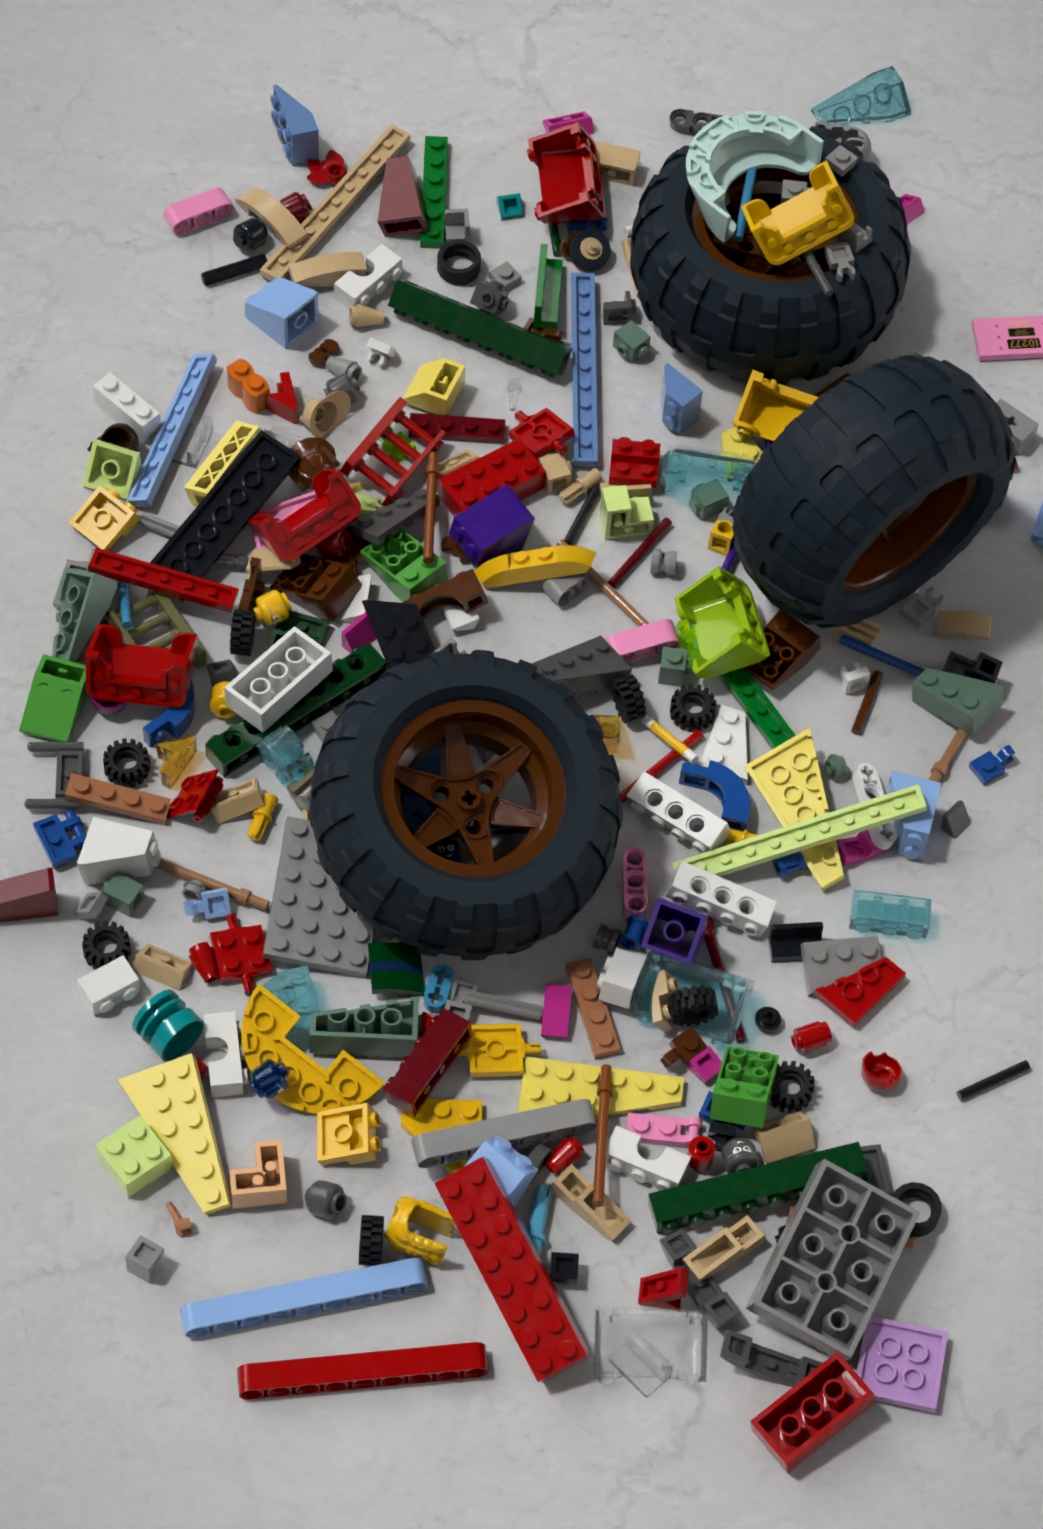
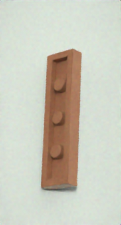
(117, 799)
(592, 1011)

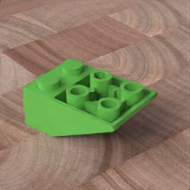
(402, 565)
(55, 699)
(744, 1087)

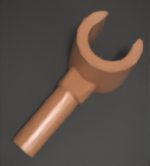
(182, 1226)

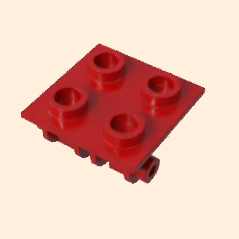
(197, 795)

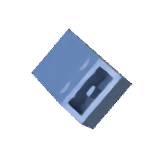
(294, 127)

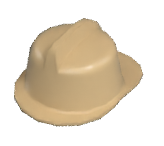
(326, 413)

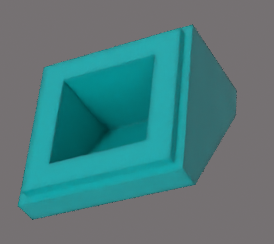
(509, 206)

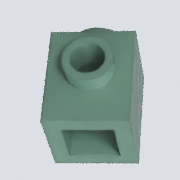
(631, 342)
(708, 499)
(673, 666)
(123, 893)

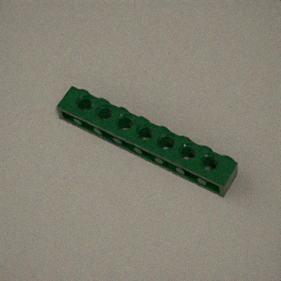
(331, 695)

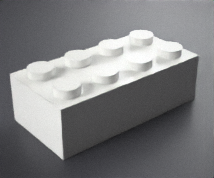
(278, 679)

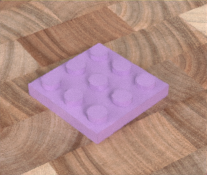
(902, 1363)

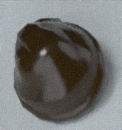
(120, 435)

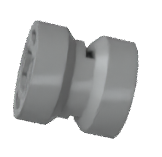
(669, 562)

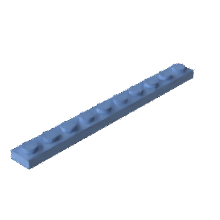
(584, 370)

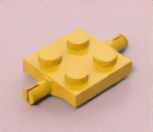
(497, 1050)

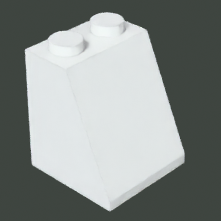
(117, 848)

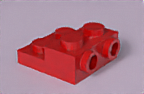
(634, 462)

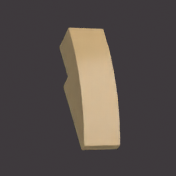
(327, 269)
(578, 1196)
(724, 1248)

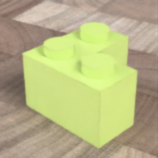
(624, 516)

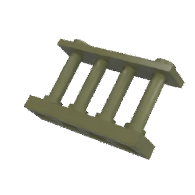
(167, 616)

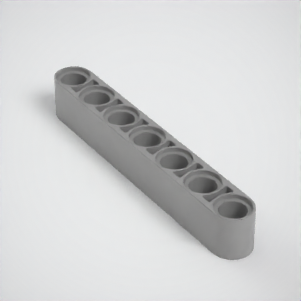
(519, 1129)

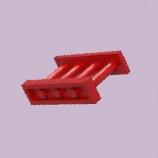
(384, 431)

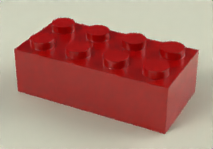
(507, 465)
(812, 1412)

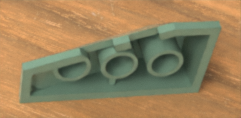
(83, 605)

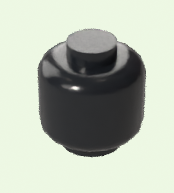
(250, 235)

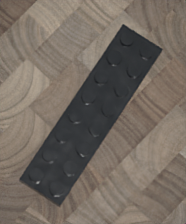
(228, 507)

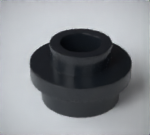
(764, 1025)

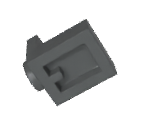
(619, 311)

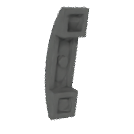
(704, 1293)
(765, 1362)

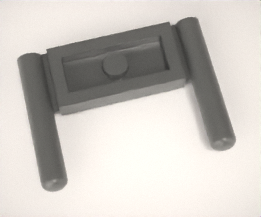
(69, 761)

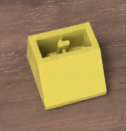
(436, 386)

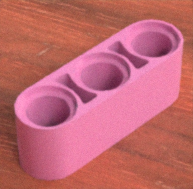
(198, 211)
(644, 640)
(634, 875)

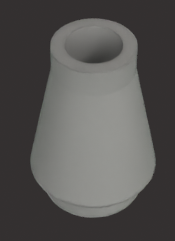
(340, 366)

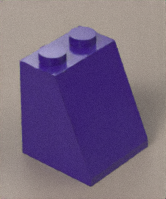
(492, 526)
(675, 931)

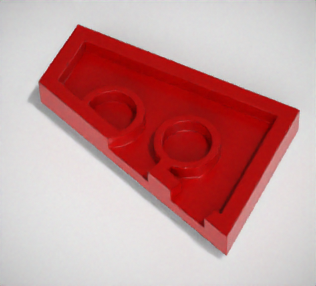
(860, 992)

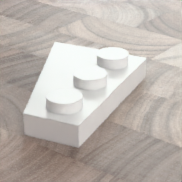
(728, 742)

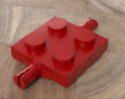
(542, 432)
(240, 953)

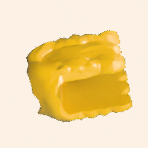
(426, 1215)

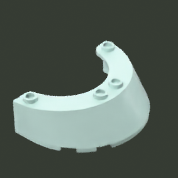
(736, 144)

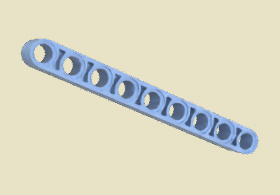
(303, 1297)

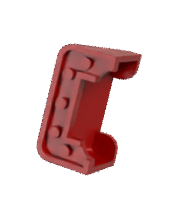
(567, 176)
(313, 522)
(137, 671)

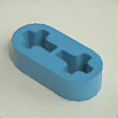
(433, 987)

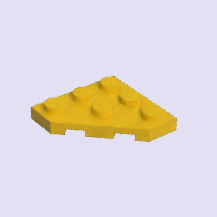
(442, 1114)

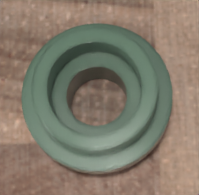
(835, 766)

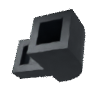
(982, 668)

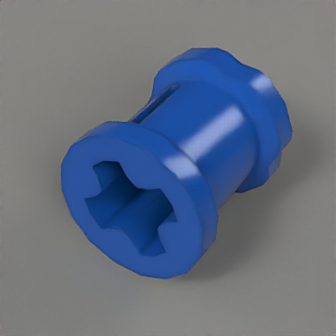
(789, 864)
(634, 932)

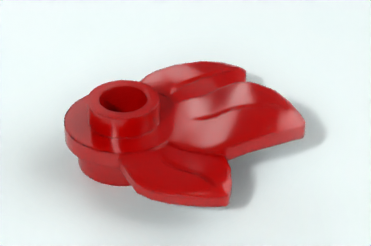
(328, 170)

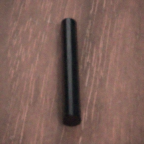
(582, 515)
(993, 1080)

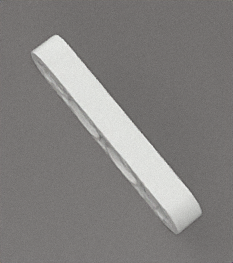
(867, 780)

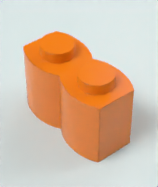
(247, 385)

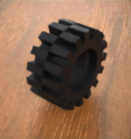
(242, 632)
(697, 696)
(628, 698)
(126, 750)
(101, 934)
(693, 1005)
(797, 1100)
(371, 1240)

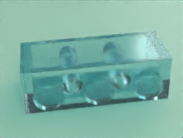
(890, 914)

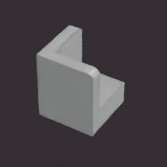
(457, 225)
(143, 1258)

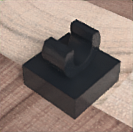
(722, 1133)
(564, 1267)

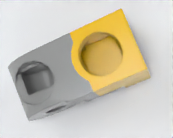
(722, 533)

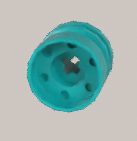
(168, 1025)

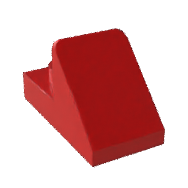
(284, 401)
(664, 1289)

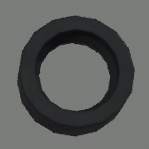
(458, 248)
(926, 1194)

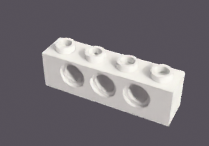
(649, 789)
(735, 897)

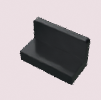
(786, 939)

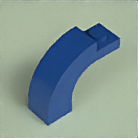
(172, 721)
(725, 786)

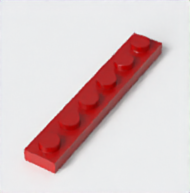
(163, 580)

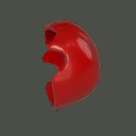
(880, 1071)

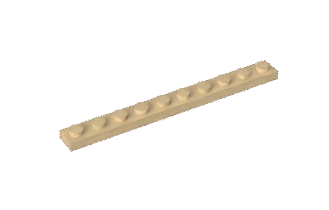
(338, 201)

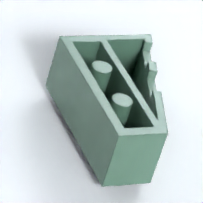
(957, 698)

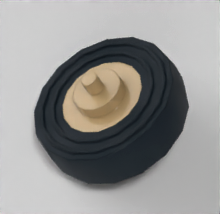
(589, 250)

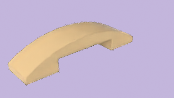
(274, 214)

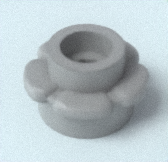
(193, 889)

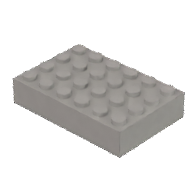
(833, 1260)

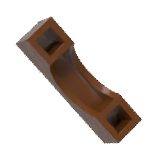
(459, 592)

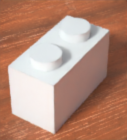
(621, 977)
(108, 986)

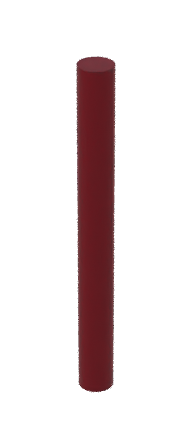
(640, 552)

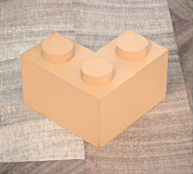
(261, 1184)

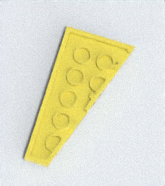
(795, 792)
(558, 1082)
(177, 1112)

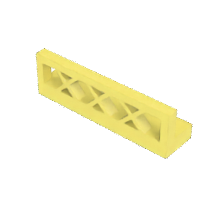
(220, 460)

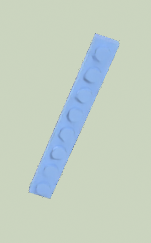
(172, 430)

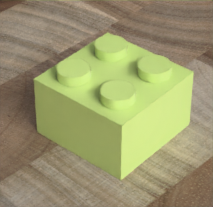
(134, 1157)

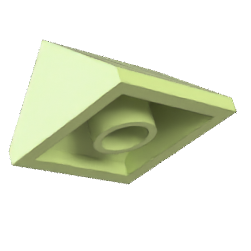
(112, 468)

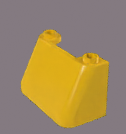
(802, 219)
(768, 407)

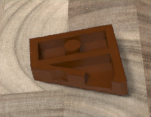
(253, 587)

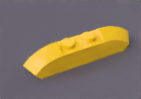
(535, 565)

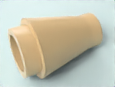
(365, 316)

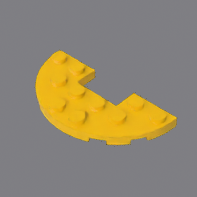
(310, 1085)

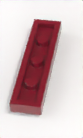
(461, 428)

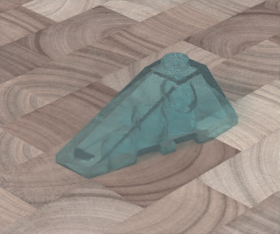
(871, 98)

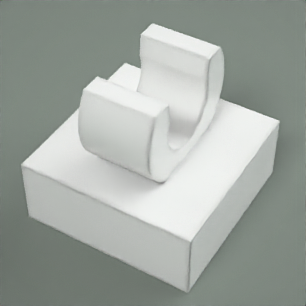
(379, 348)
(854, 680)

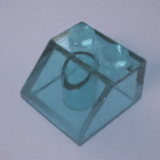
(297, 991)

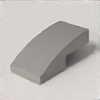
(457, 997)

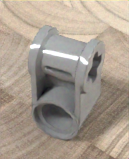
(566, 588)

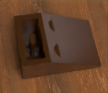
(319, 586)
(790, 649)

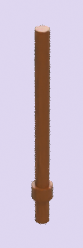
(431, 474)
(604, 1092)

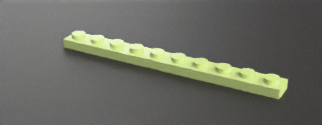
(810, 832)

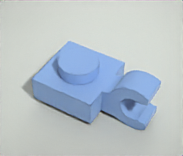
(213, 904)

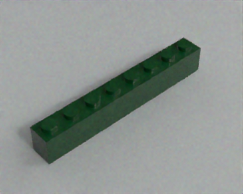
(480, 327)
(746, 1189)

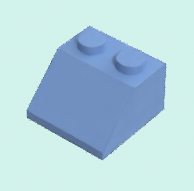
(679, 401)

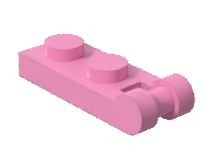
(664, 1129)

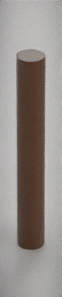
(867, 702)

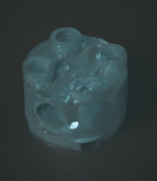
(285, 753)

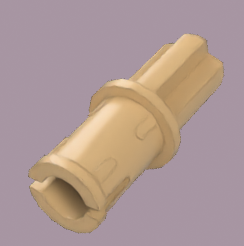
(580, 486)

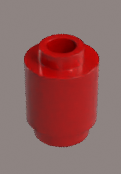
(811, 1036)
(702, 1153)

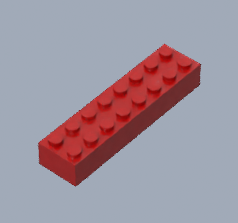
(513, 1269)

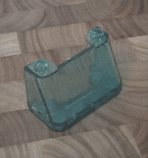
(683, 459)
(730, 990)

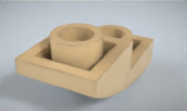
(963, 623)
(663, 988)

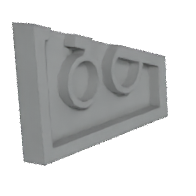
(836, 958)

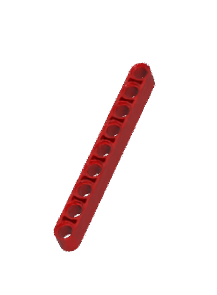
(362, 1370)

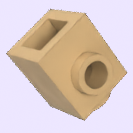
(557, 472)

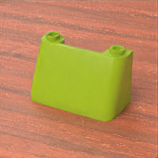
(724, 624)

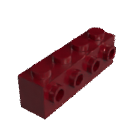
(428, 1062)

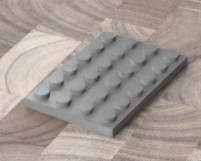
(308, 916)

